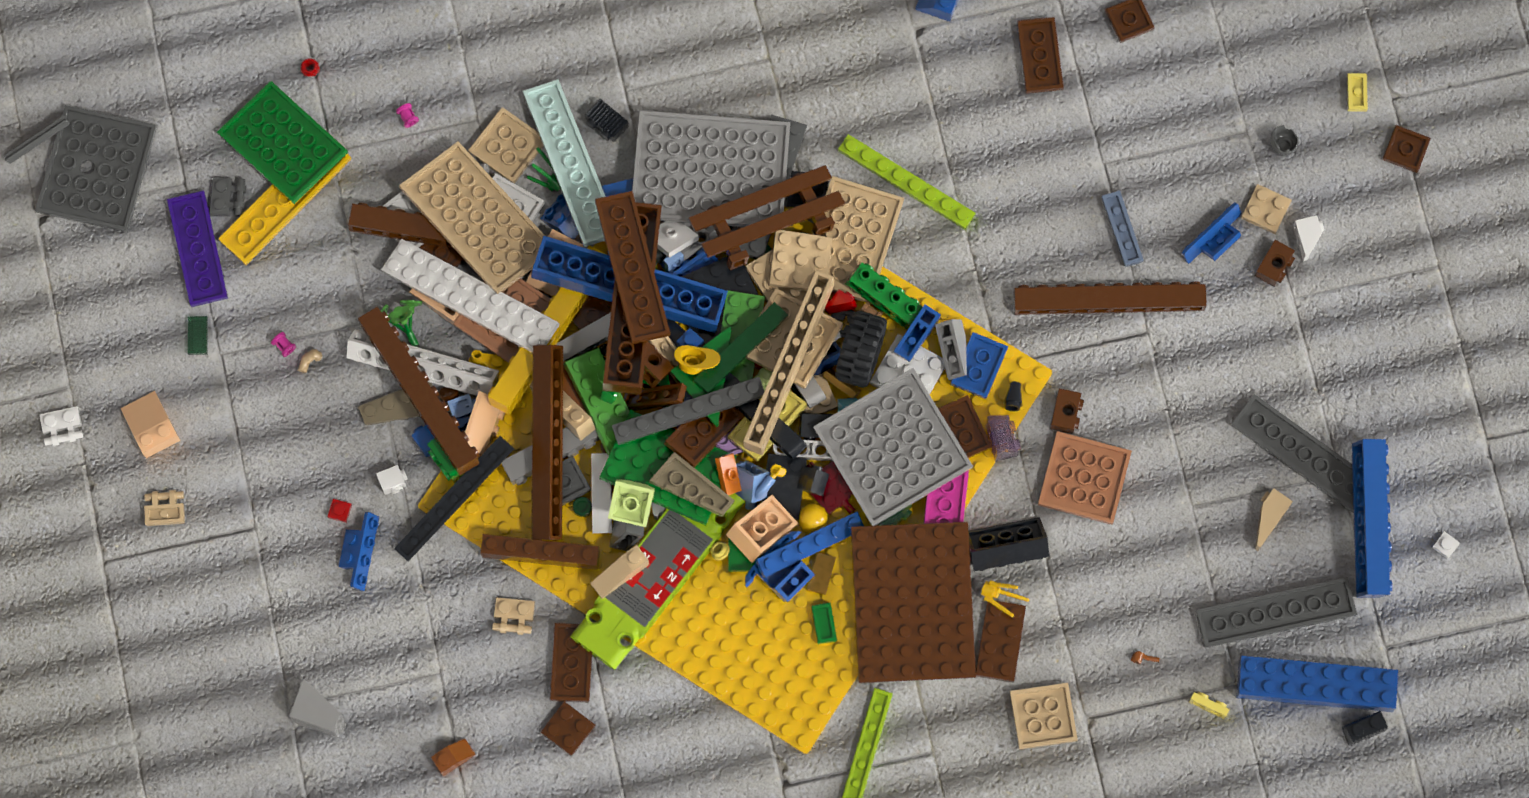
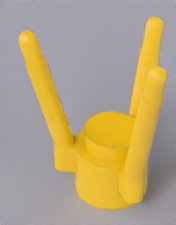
(992, 590)

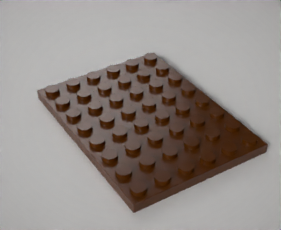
(913, 602)

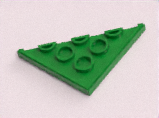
(718, 344)

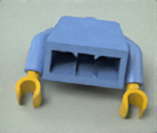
(755, 480)

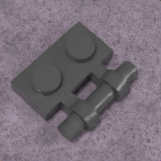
(221, 197)

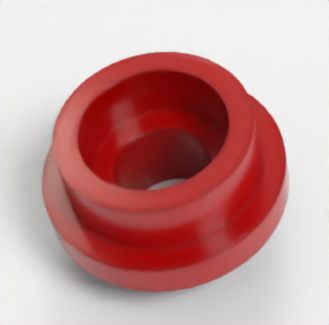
(309, 62)

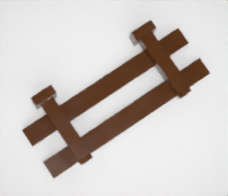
(812, 208)

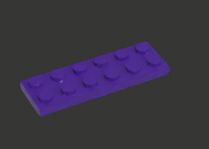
(197, 249)

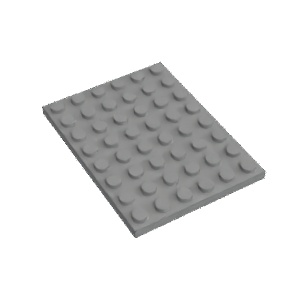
(707, 162)

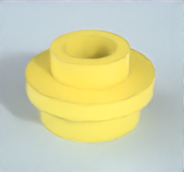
(720, 550)

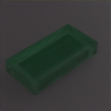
(198, 335)

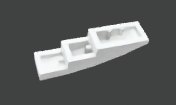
(600, 495)

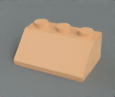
(483, 423)

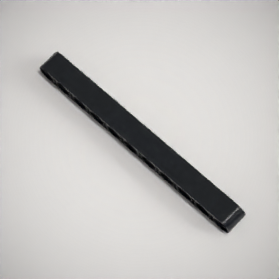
(781, 436)

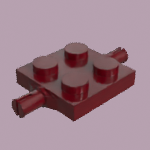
(836, 492)

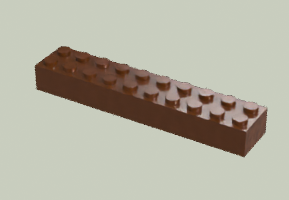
(623, 359)

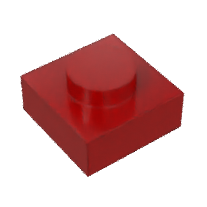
(339, 510)

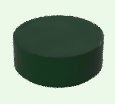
(582, 506)

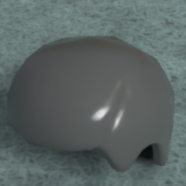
(1284, 140)

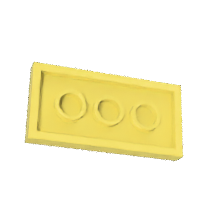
(791, 410)

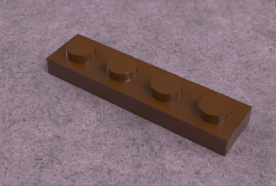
(656, 397)

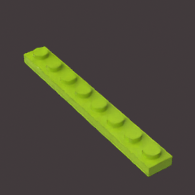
(906, 182)

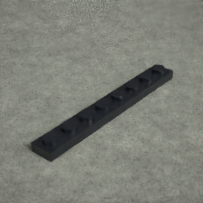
(454, 499)

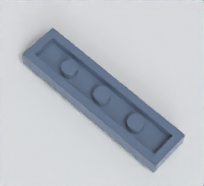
(1122, 228)

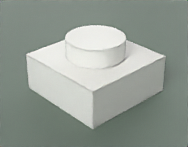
(1446, 545)

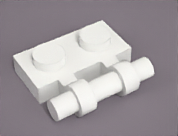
(61, 420)

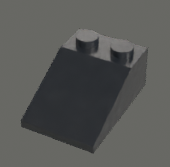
(785, 487)

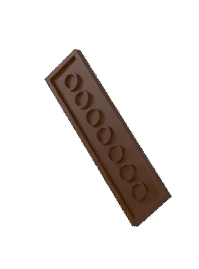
(632, 267)

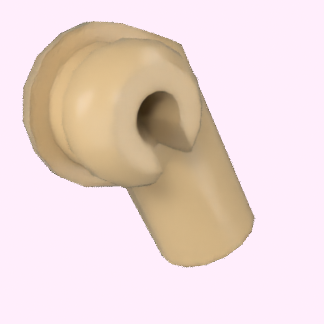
(308, 357)

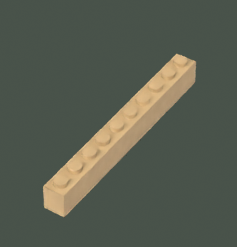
(789, 363)

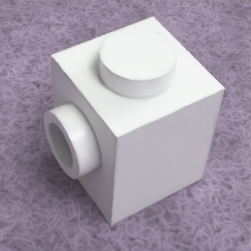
(392, 480)

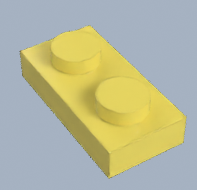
(1357, 92)
(1217, 708)

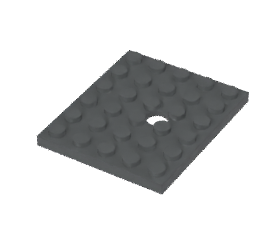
(120, 157)

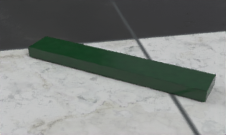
(741, 347)

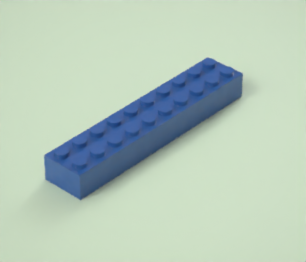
(593, 275)

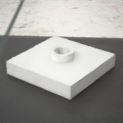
(675, 237)

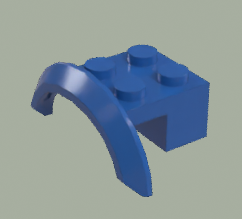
(787, 581)

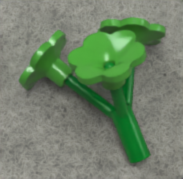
(404, 315)

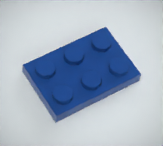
(983, 363)

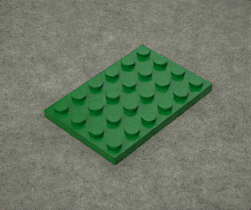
(282, 142)
(642, 459)

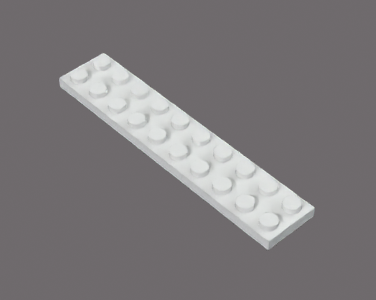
(469, 296)

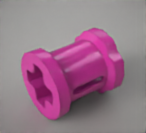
(407, 115)
(283, 344)

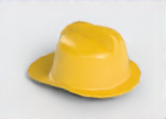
(696, 359)

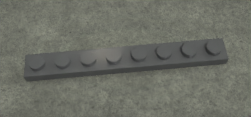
(688, 411)

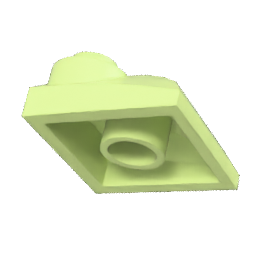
(631, 502)

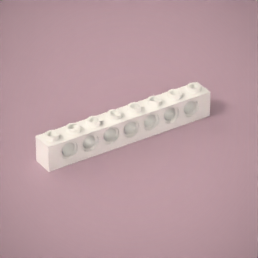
(439, 368)

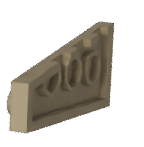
(388, 408)
(688, 483)

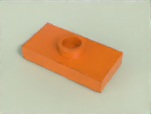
(728, 474)

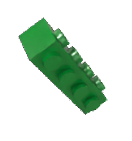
(884, 295)

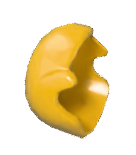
(812, 518)

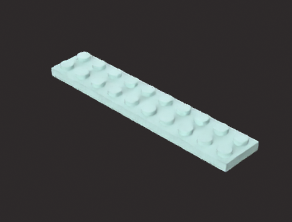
(568, 157)

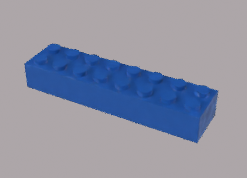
(1371, 518)
(1317, 684)

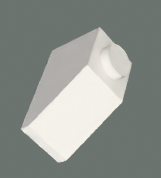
(1307, 234)

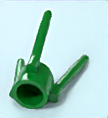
(552, 180)

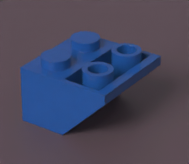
(559, 218)

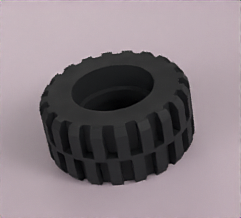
(861, 349)

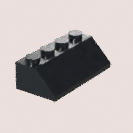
(1008, 544)

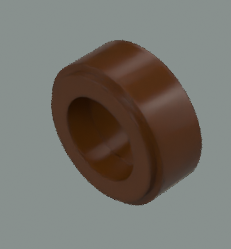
(448, 394)

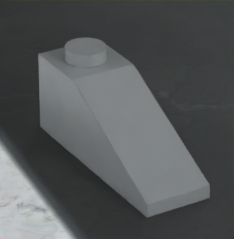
(953, 347)

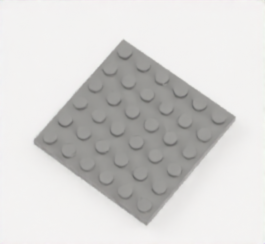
(893, 447)

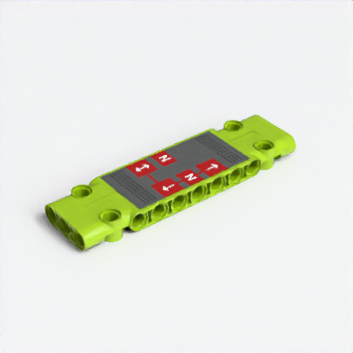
(674, 552)

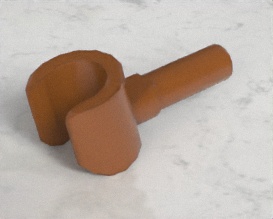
(1138, 656)

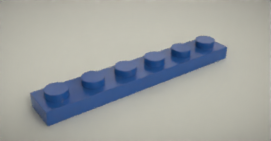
(808, 545)

